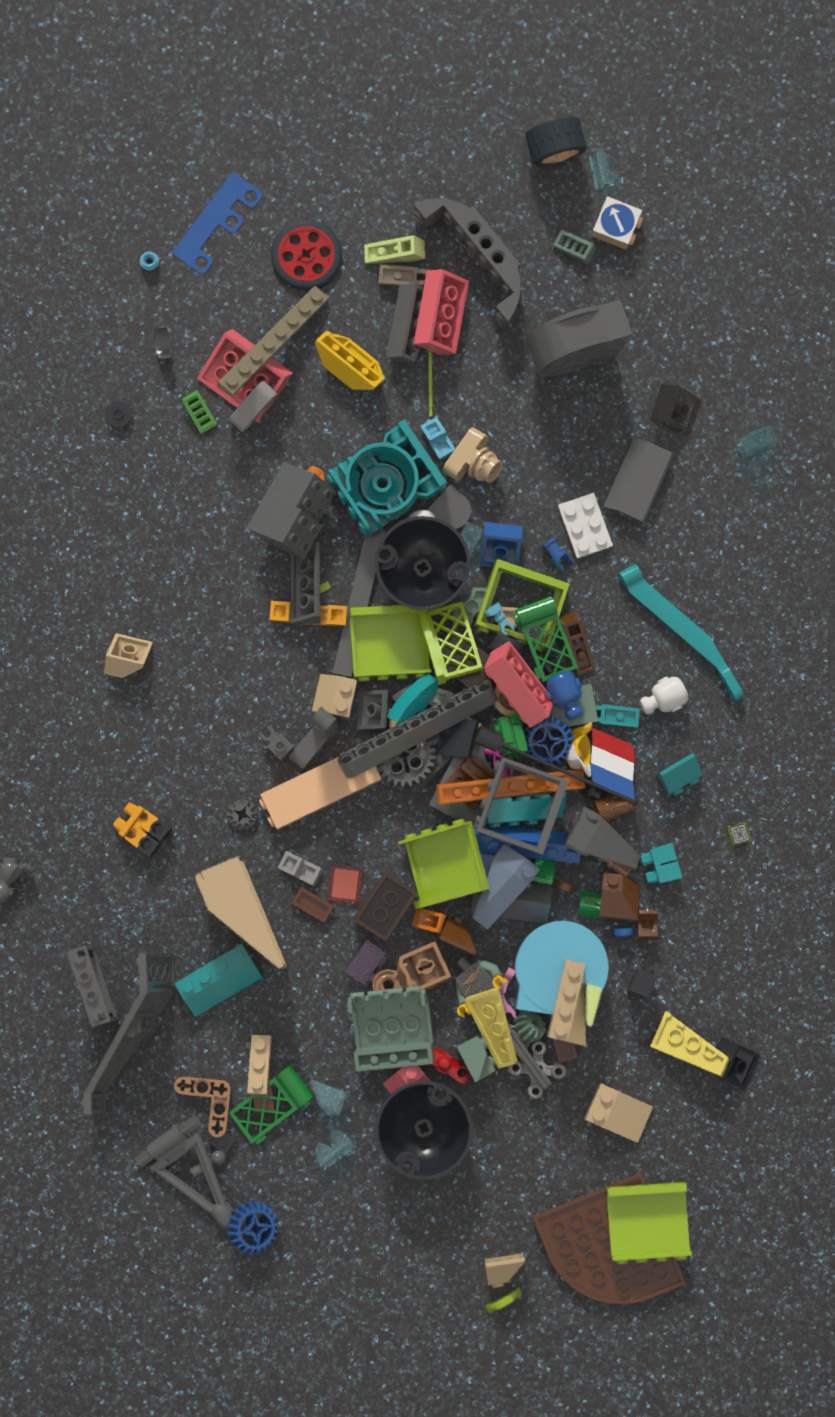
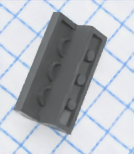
(638, 480)

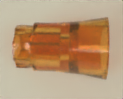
(612, 807)

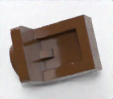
(647, 924)

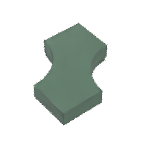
(471, 606)

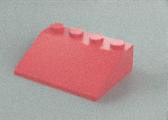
(226, 355)

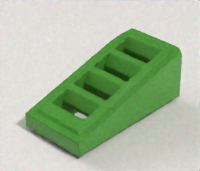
(191, 397)

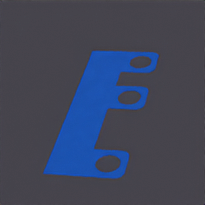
(215, 213)

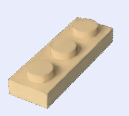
(259, 1064)

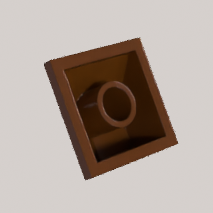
(618, 898)
(457, 935)

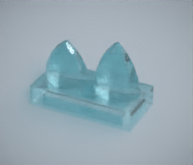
(602, 176)
(471, 536)
(340, 1146)

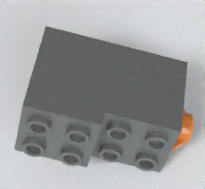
(292, 509)

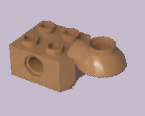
(417, 968)

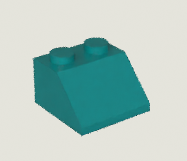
(680, 774)

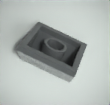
(372, 710)

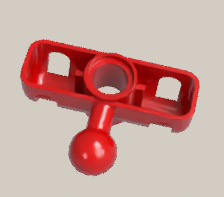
(449, 1065)

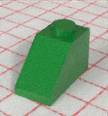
(546, 872)

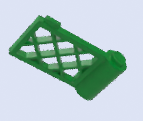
(531, 617)
(294, 1092)

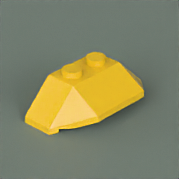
(349, 362)

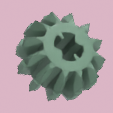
(529, 1026)

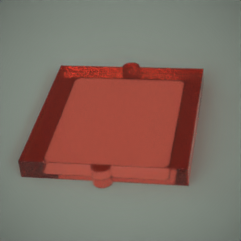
(345, 884)

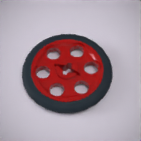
(309, 279)

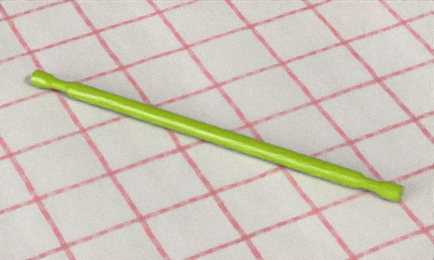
(430, 383)

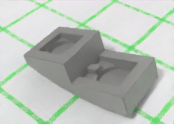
(300, 868)

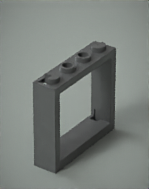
(492, 787)
(92, 986)

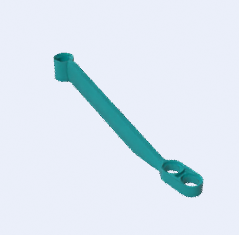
(680, 624)

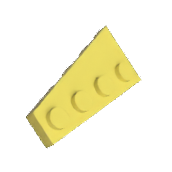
(492, 1022)
(684, 1044)

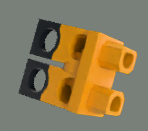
(135, 829)

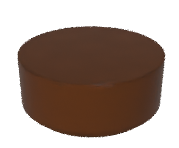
(564, 886)

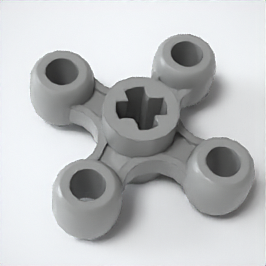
(548, 1070)

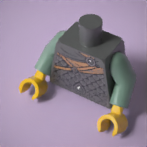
(476, 979)

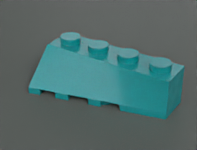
(521, 810)

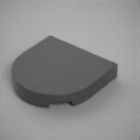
(452, 508)

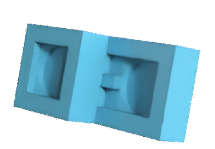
(438, 439)

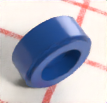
(623, 931)

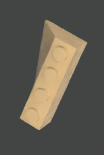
(569, 1007)

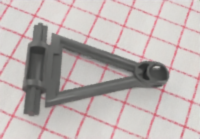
(172, 1146)

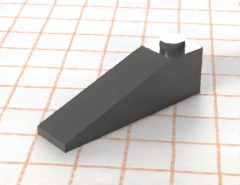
(594, 836)

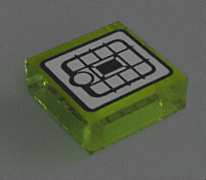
(739, 834)

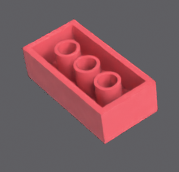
(441, 312)
(518, 684)

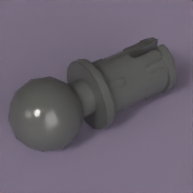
(217, 1158)

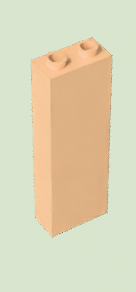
(313, 792)

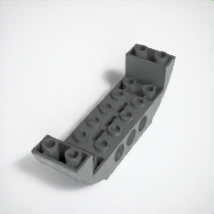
(469, 221)

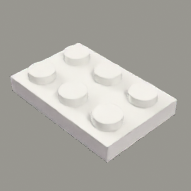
(585, 526)

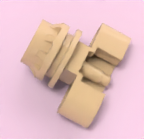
(474, 457)

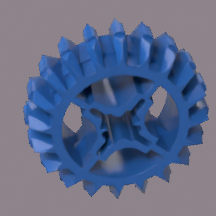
(557, 739)
(256, 1242)

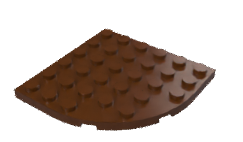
(580, 1250)

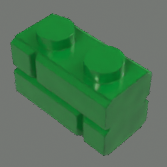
(513, 733)

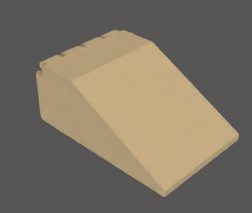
(234, 901)

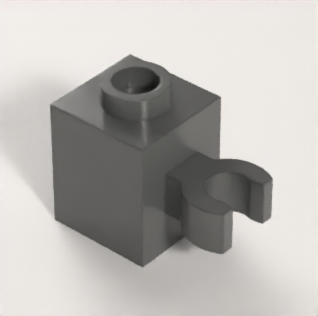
(278, 745)

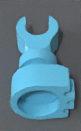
(495, 610)

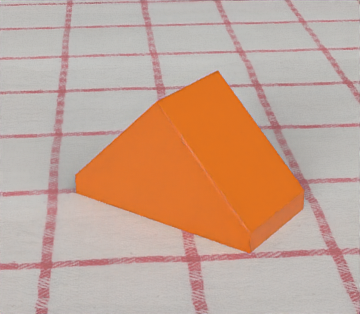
(428, 920)

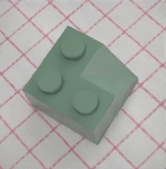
(476, 1058)

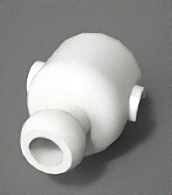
(667, 695)

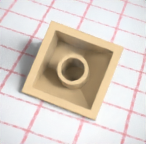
(126, 655)
(502, 1268)

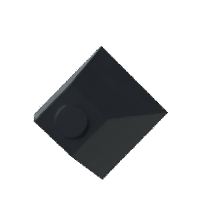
(740, 1065)

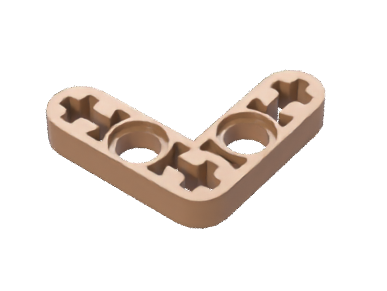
(216, 1099)

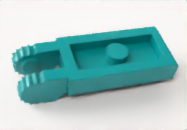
(618, 716)

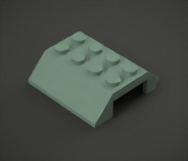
(392, 1028)

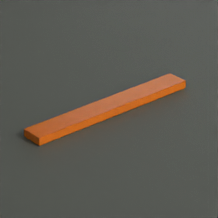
(507, 787)

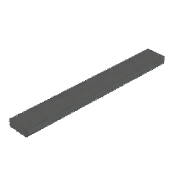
(359, 598)

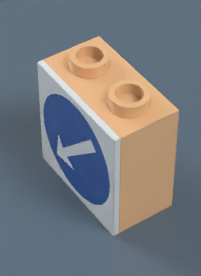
(617, 223)

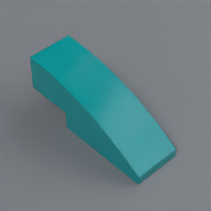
(414, 699)

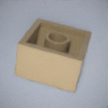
(335, 695)

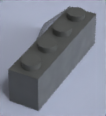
(404, 325)

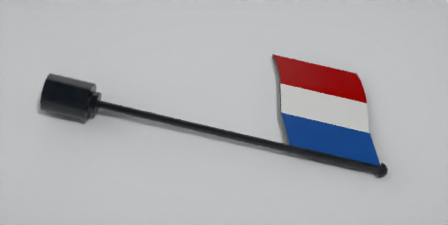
(609, 761)

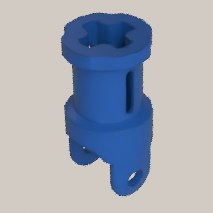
(556, 554)

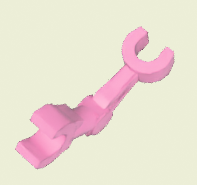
(507, 1008)

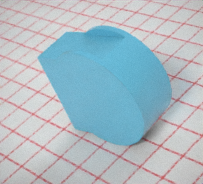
(542, 960)

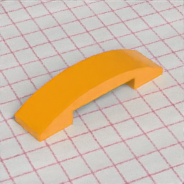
(330, 615)

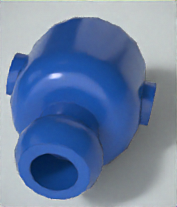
(565, 691)

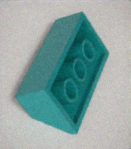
(218, 980)

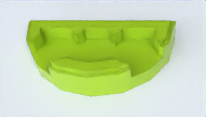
(504, 1300)

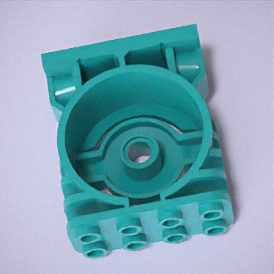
(346, 478)

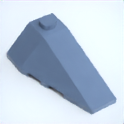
(506, 880)

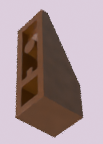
(578, 642)

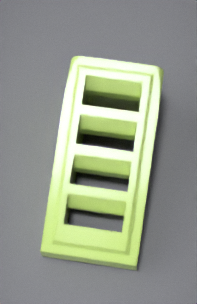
(592, 996)

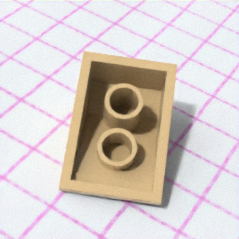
(618, 1112)

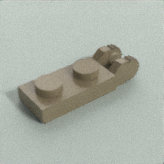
(399, 275)

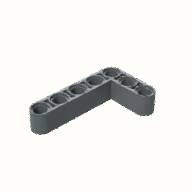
(323, 728)

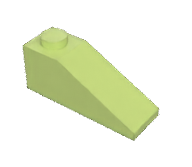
(395, 250)

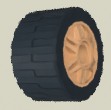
(556, 141)

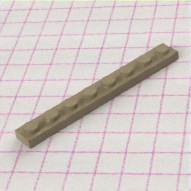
(273, 341)

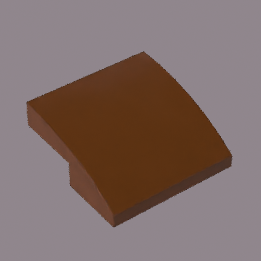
(471, 770)

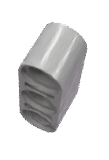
(252, 406)

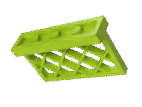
(435, 649)

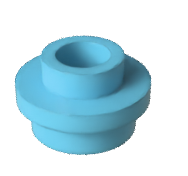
(149, 255)

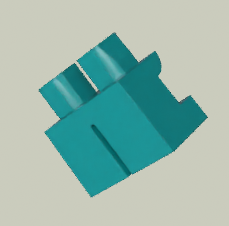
(657, 857)

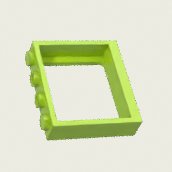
(560, 590)

